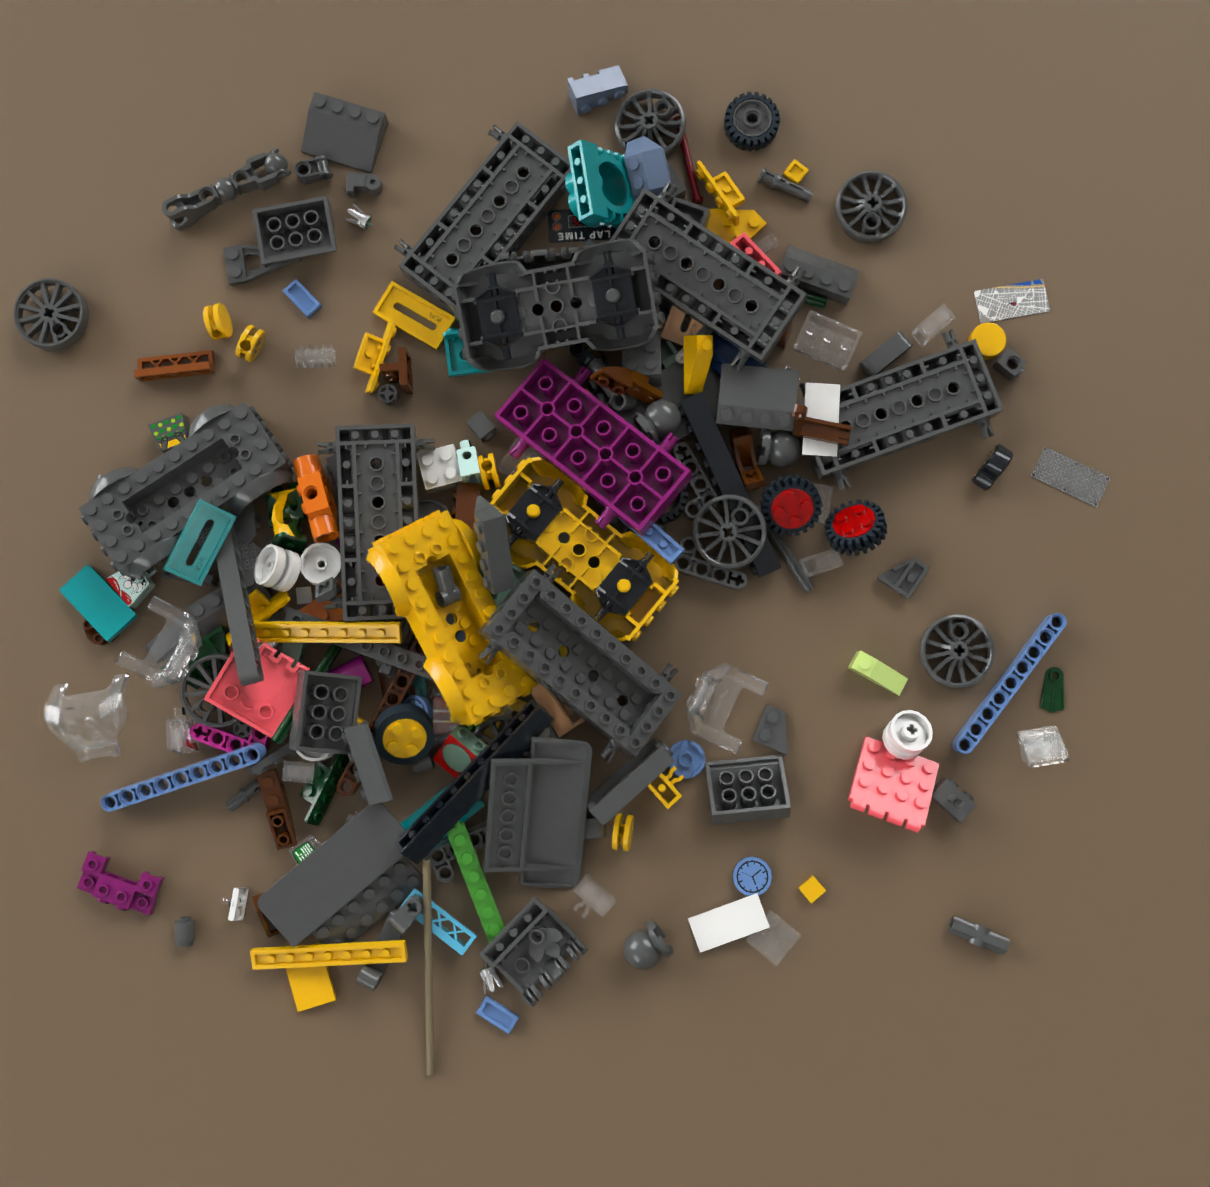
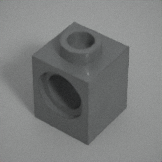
(1002, 367)
(482, 427)

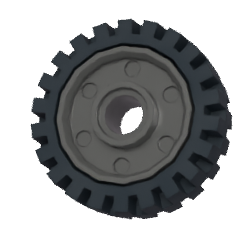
(751, 108)

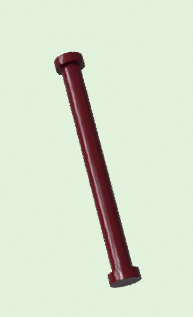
(697, 199)

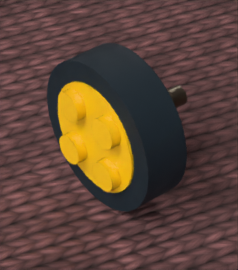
(403, 734)

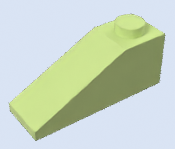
(877, 672)

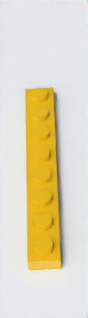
(328, 632)
(329, 954)

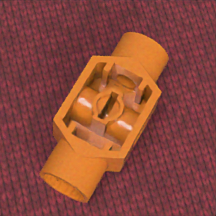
(317, 498)

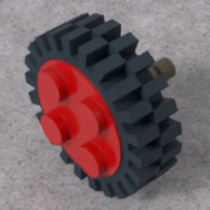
(791, 505)
(855, 527)

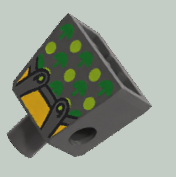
(170, 431)

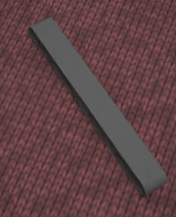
(239, 611)

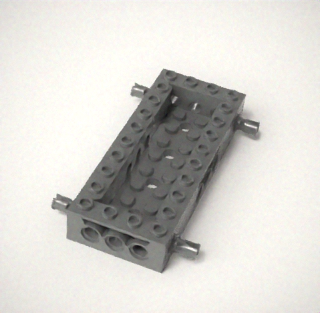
(502, 227)
(713, 260)
(904, 422)
(358, 518)
(589, 648)

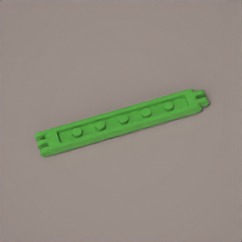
(475, 880)

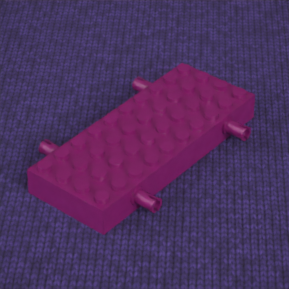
(594, 447)

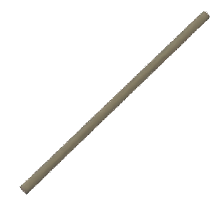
(428, 966)

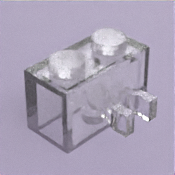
(594, 896)

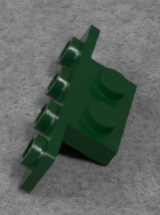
(323, 787)

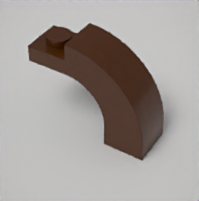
(745, 458)

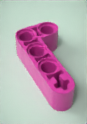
(228, 737)

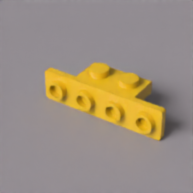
(724, 190)
(372, 353)
(263, 607)

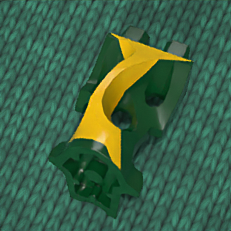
(281, 507)

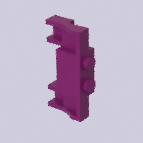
(119, 890)

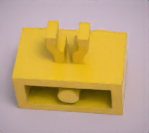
(664, 788)

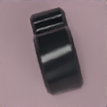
(992, 467)

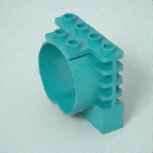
(598, 185)

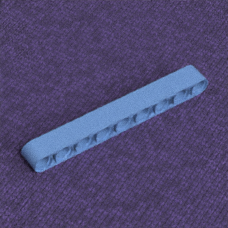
(1017, 679)
(175, 780)

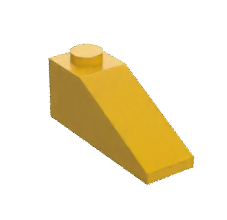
(697, 360)

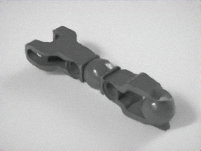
(195, 205)

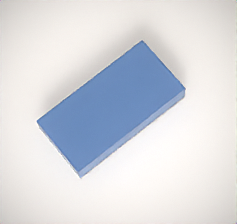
(302, 298)
(497, 1014)

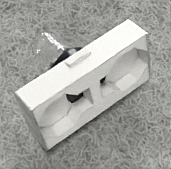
(236, 903)

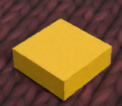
(795, 172)
(811, 889)

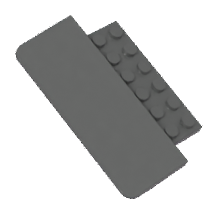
(539, 813)
(344, 882)

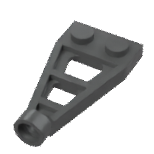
(236, 264)

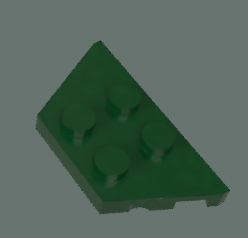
(211, 644)

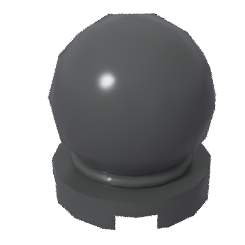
(659, 419)
(779, 448)
(646, 946)

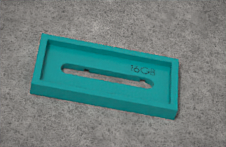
(198, 570)

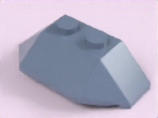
(646, 166)

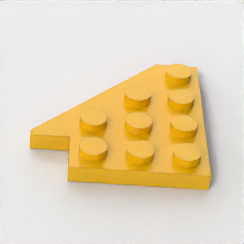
(749, 223)

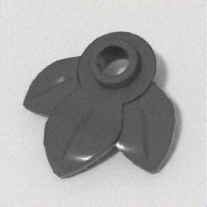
(546, 944)

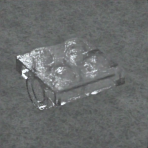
(1042, 746)

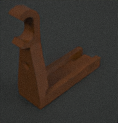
(819, 429)

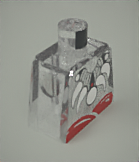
(178, 733)

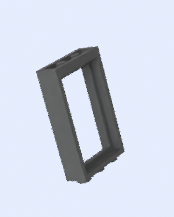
(629, 780)

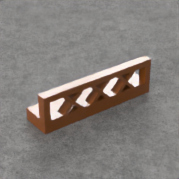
(175, 370)

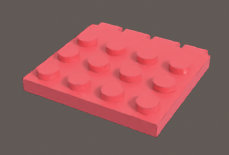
(261, 703)
(893, 786)

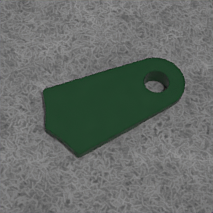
(1053, 691)

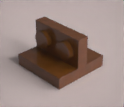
(400, 371)

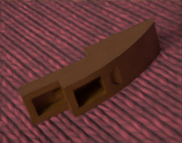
(627, 380)
(278, 809)

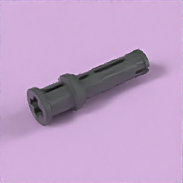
(776, 181)

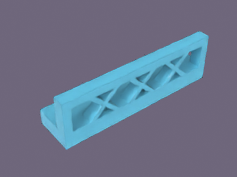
(440, 931)

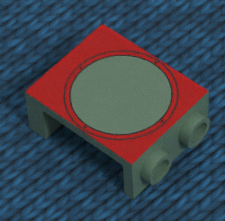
(458, 750)

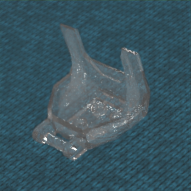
(172, 649)
(714, 701)
(88, 719)

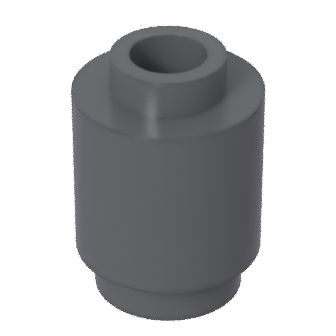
(184, 931)

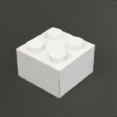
(439, 468)

